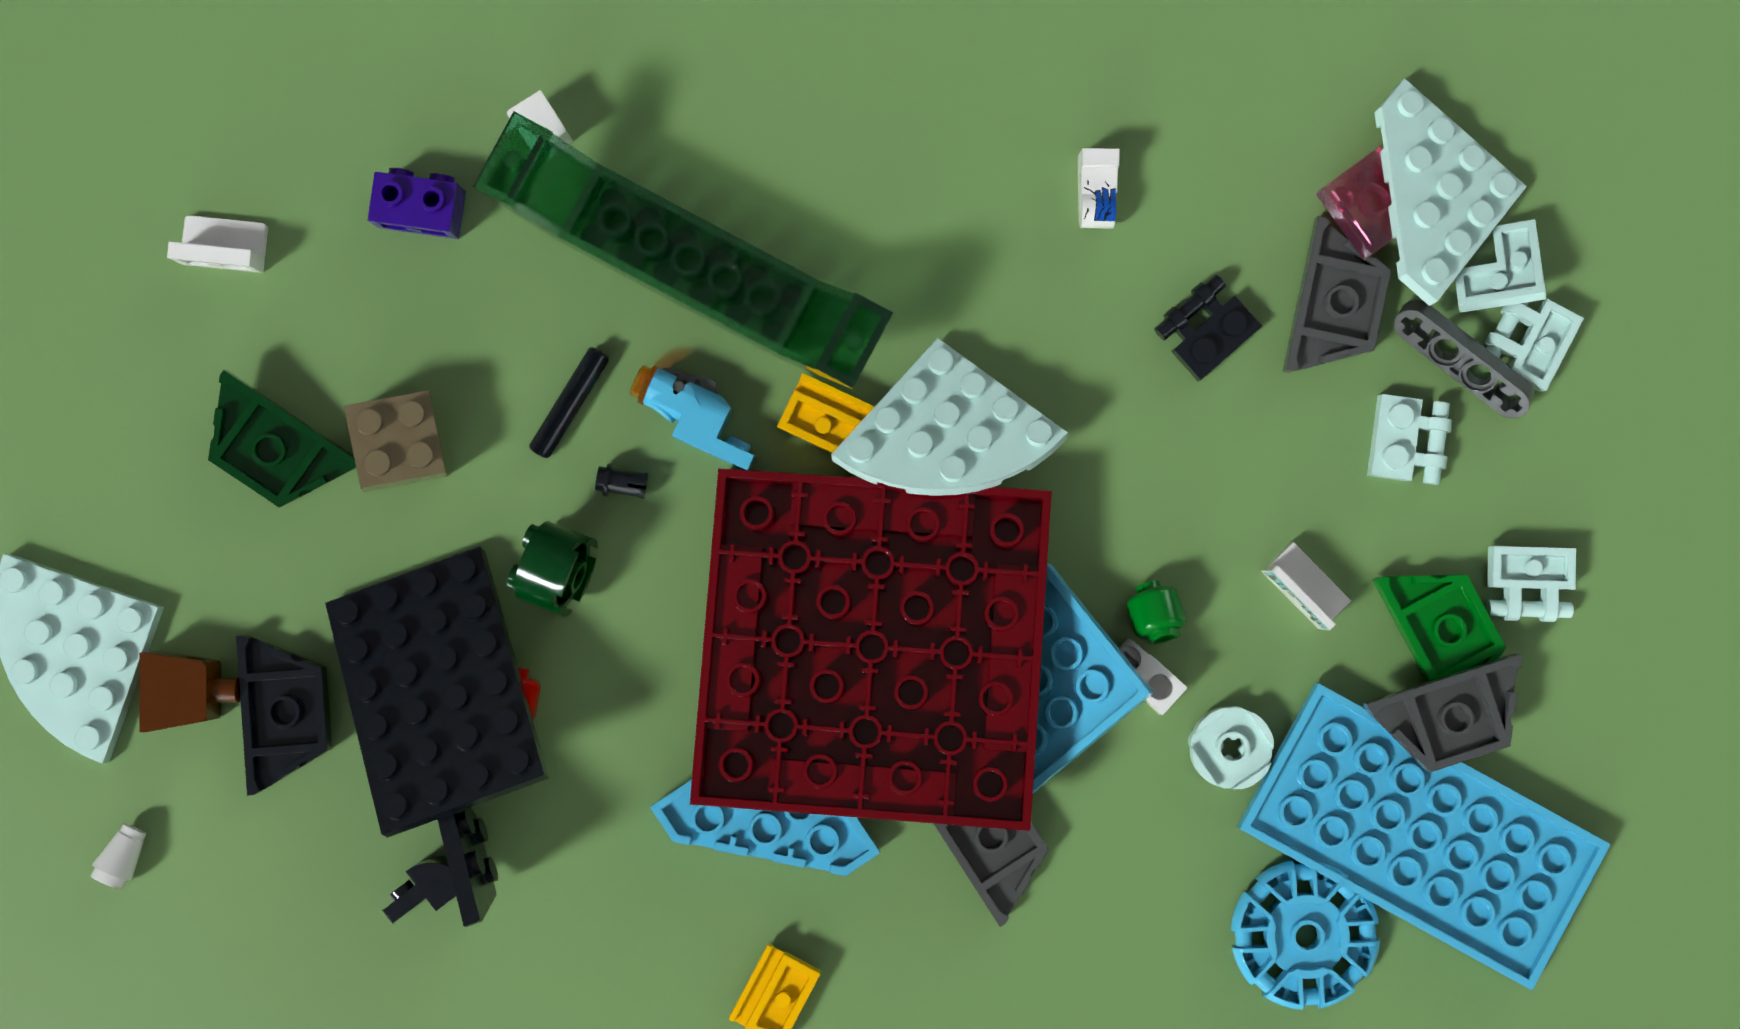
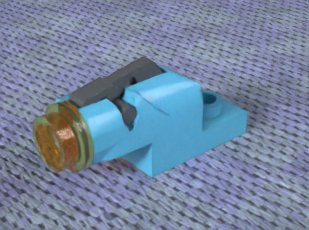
(696, 407)

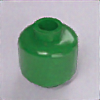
(1156, 612)

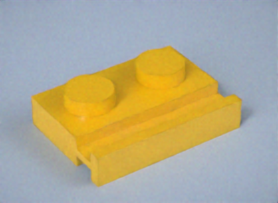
(822, 413)
(775, 991)

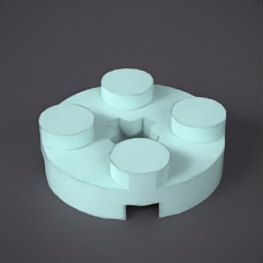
(1254, 752)

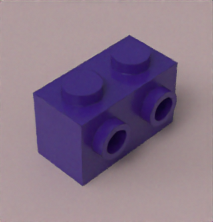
(416, 203)

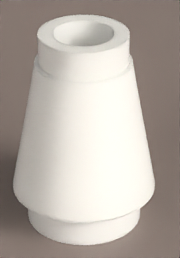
(119, 858)

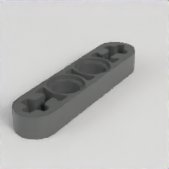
(1469, 354)

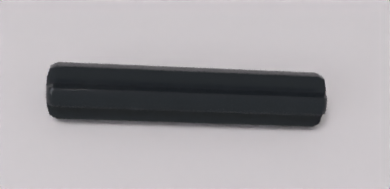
(569, 402)

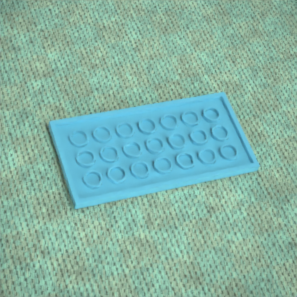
(1424, 844)

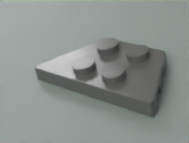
(1336, 303)
(1453, 715)
(996, 862)

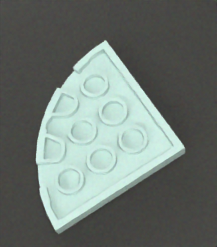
(947, 431)
(72, 651)

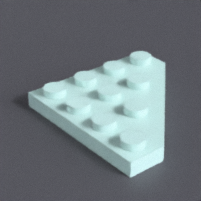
(1441, 190)

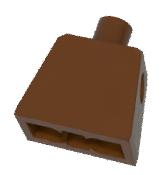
(181, 690)

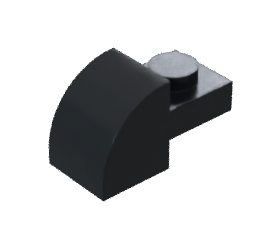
(431, 882)

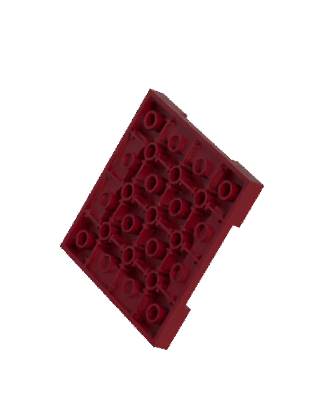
(872, 650)

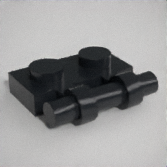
(1216, 337)

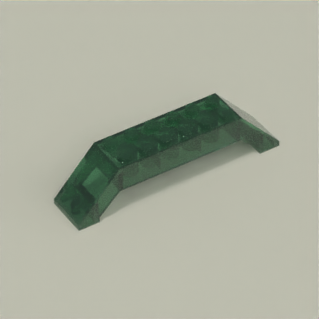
(681, 254)

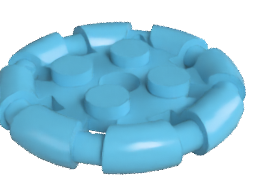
(1280, 931)

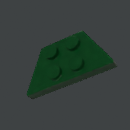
(270, 445)

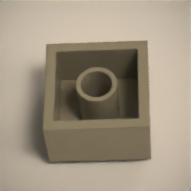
(395, 441)

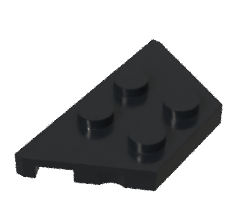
(281, 711)
(468, 863)

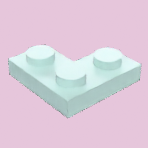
(1512, 279)

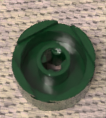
(553, 567)

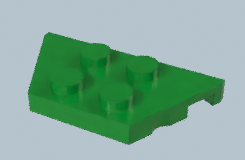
(1441, 622)

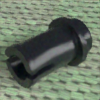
(621, 481)

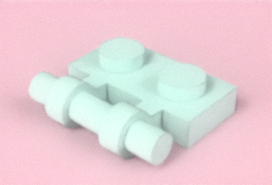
(1543, 344)
(1396, 437)
(1531, 568)

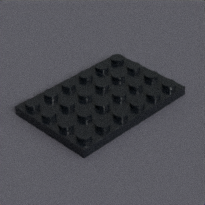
(435, 692)

